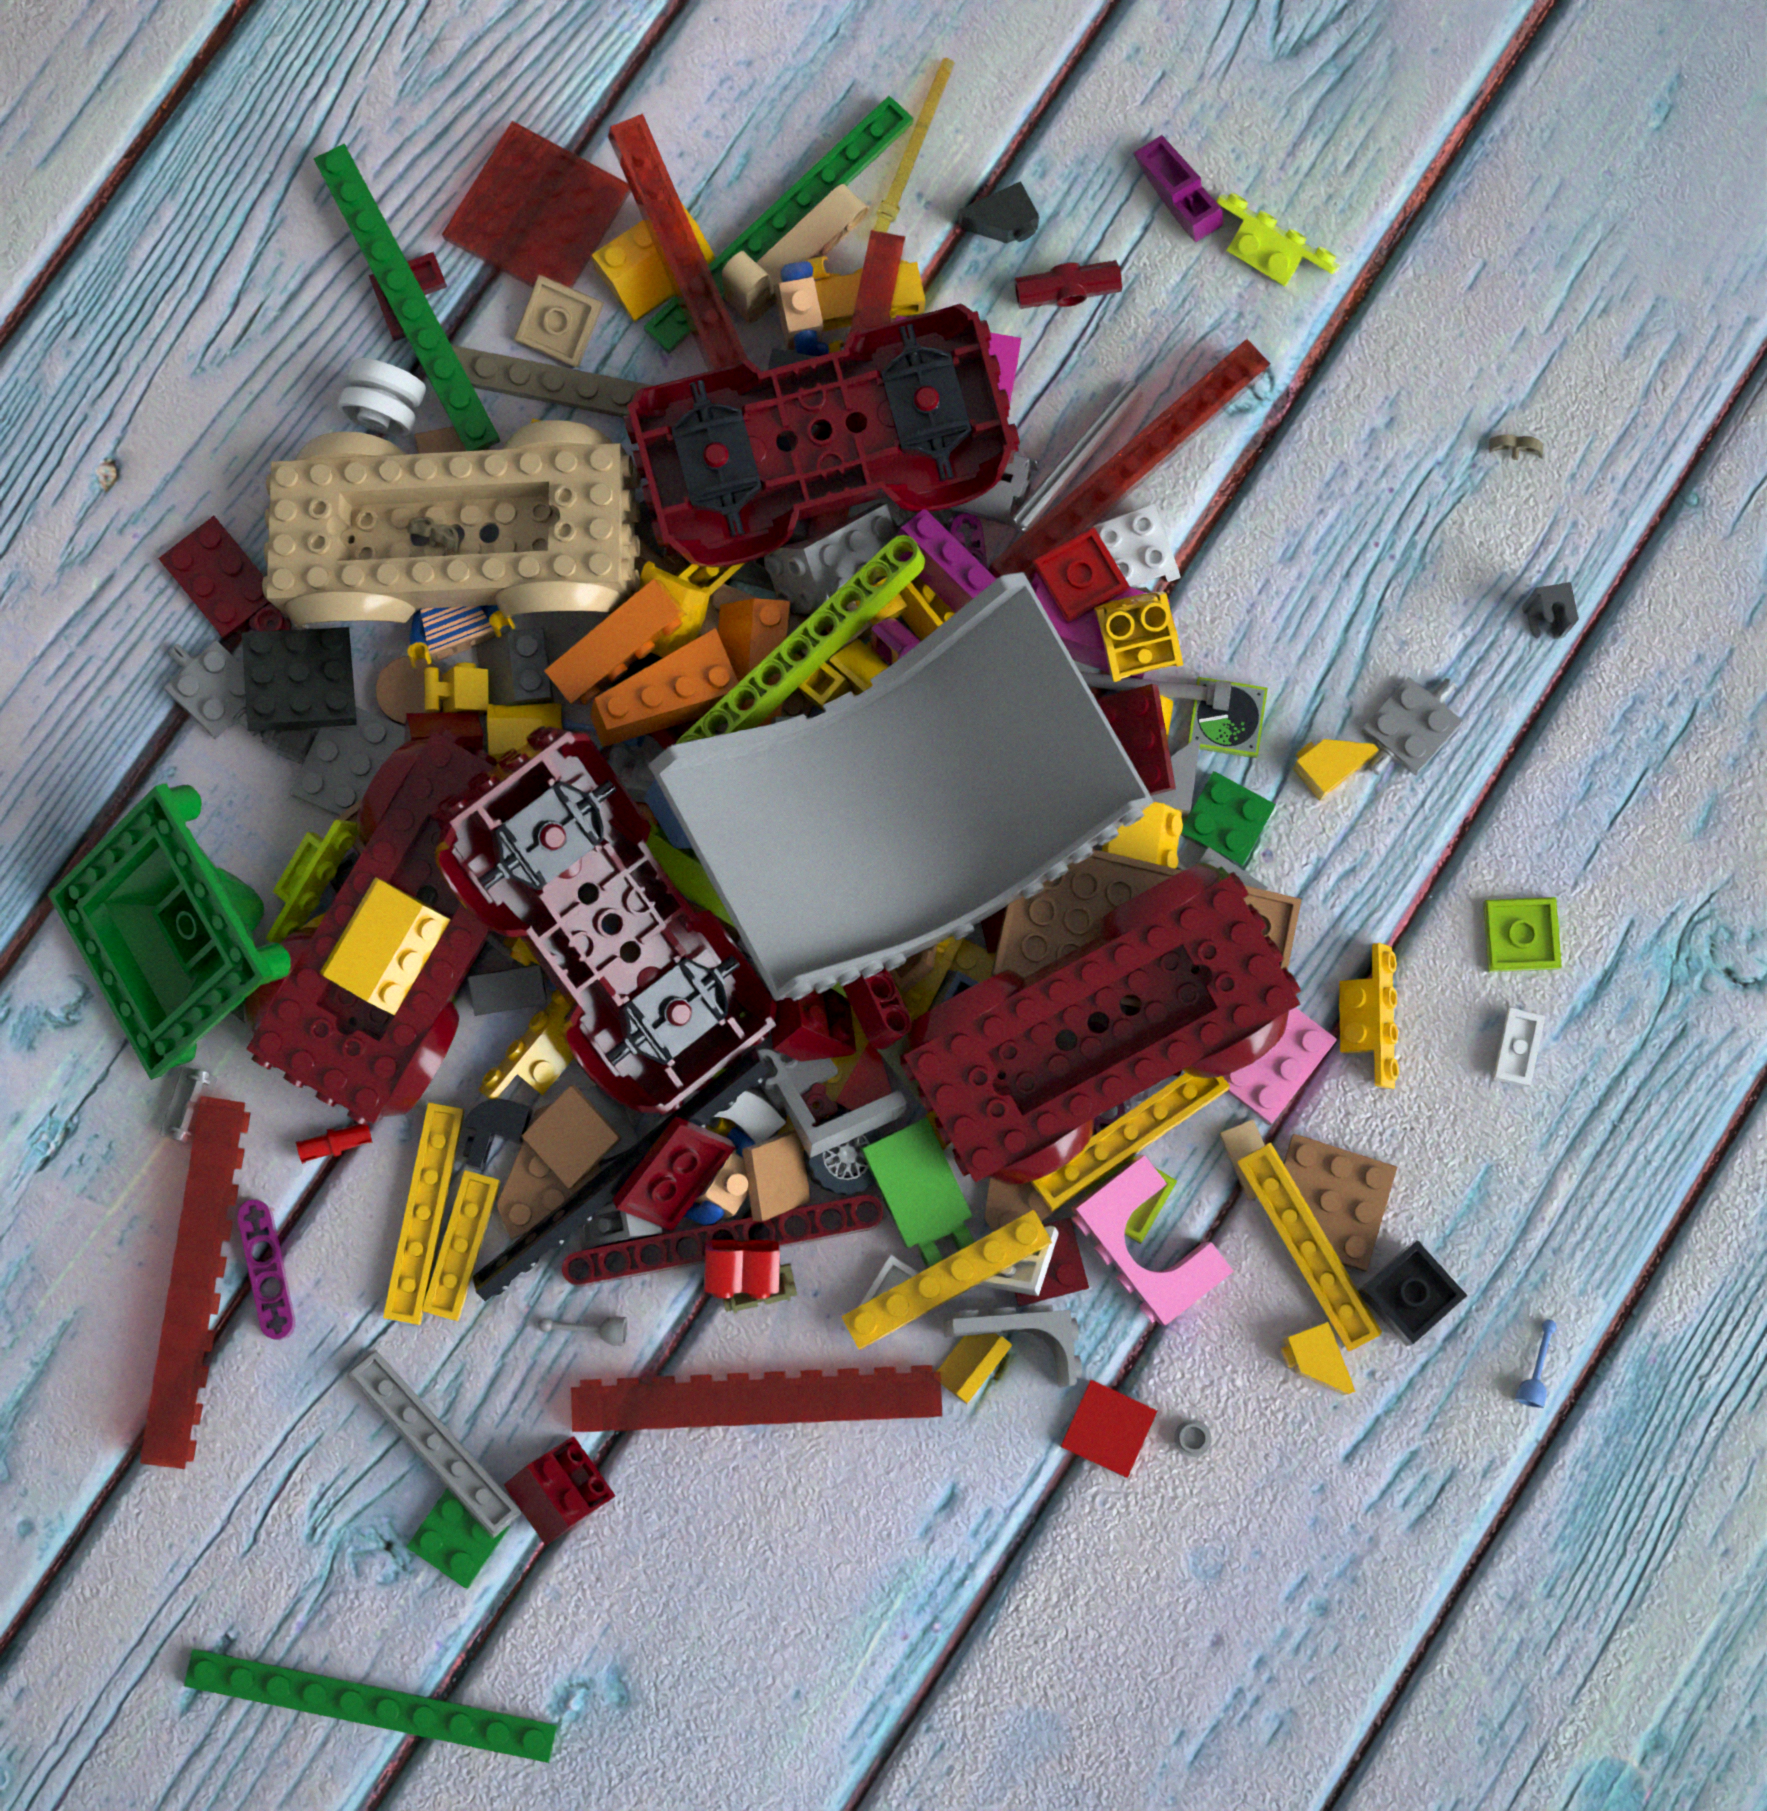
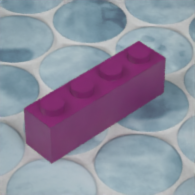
(948, 565)

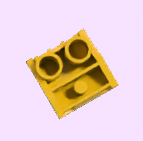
(690, 597)
(1138, 634)
(512, 724)

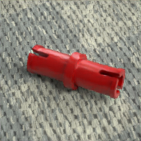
(333, 1142)

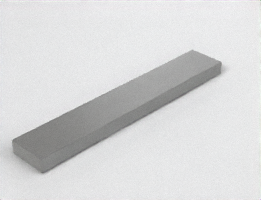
(434, 1444)

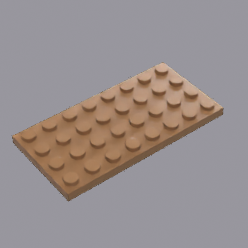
(1072, 906)

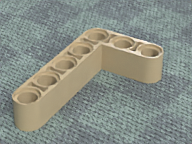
(750, 283)

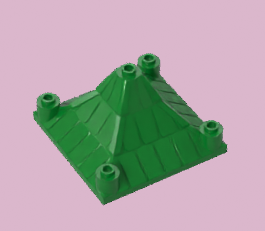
(165, 929)

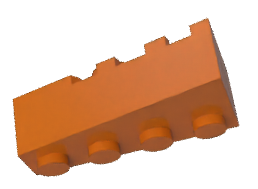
(616, 643)
(666, 692)

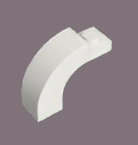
(752, 1113)

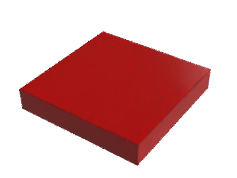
(1080, 575)
(1108, 1428)

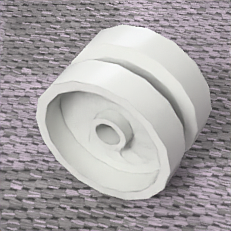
(381, 397)

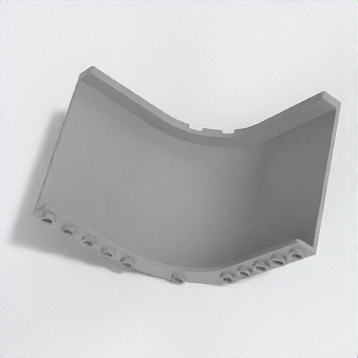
(909, 804)

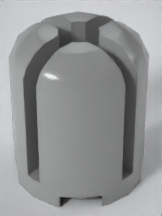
(1007, 495)

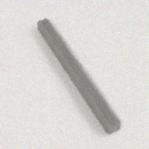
(1076, 457)

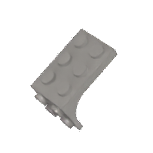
(816, 568)
(1051, 1326)

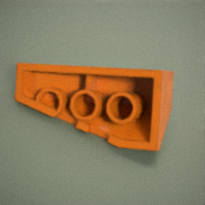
(749, 634)

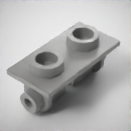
(184, 1104)

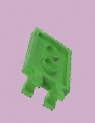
(919, 1189)

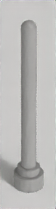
(1214, 694)

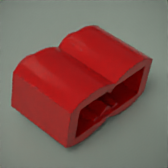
(741, 1267)

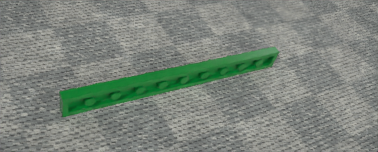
(837, 167)
(406, 299)
(371, 1705)

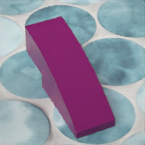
(1179, 188)
(892, 640)

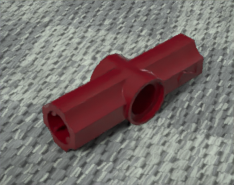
(1068, 284)

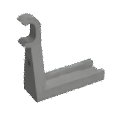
(837, 1130)

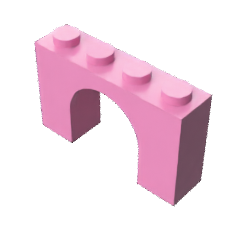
(1105, 1216)

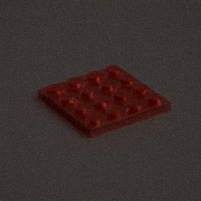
(536, 209)

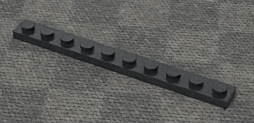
(583, 1204)

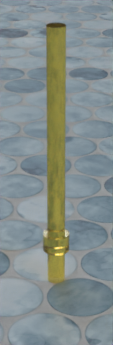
(889, 208)

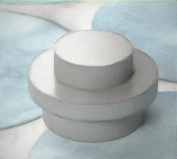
(1192, 1438)

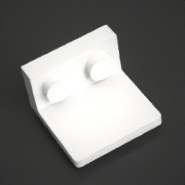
(1139, 546)

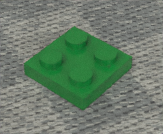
(1227, 819)
(454, 1541)

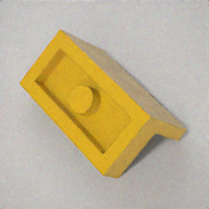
(972, 1363)

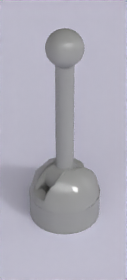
(612, 1330)

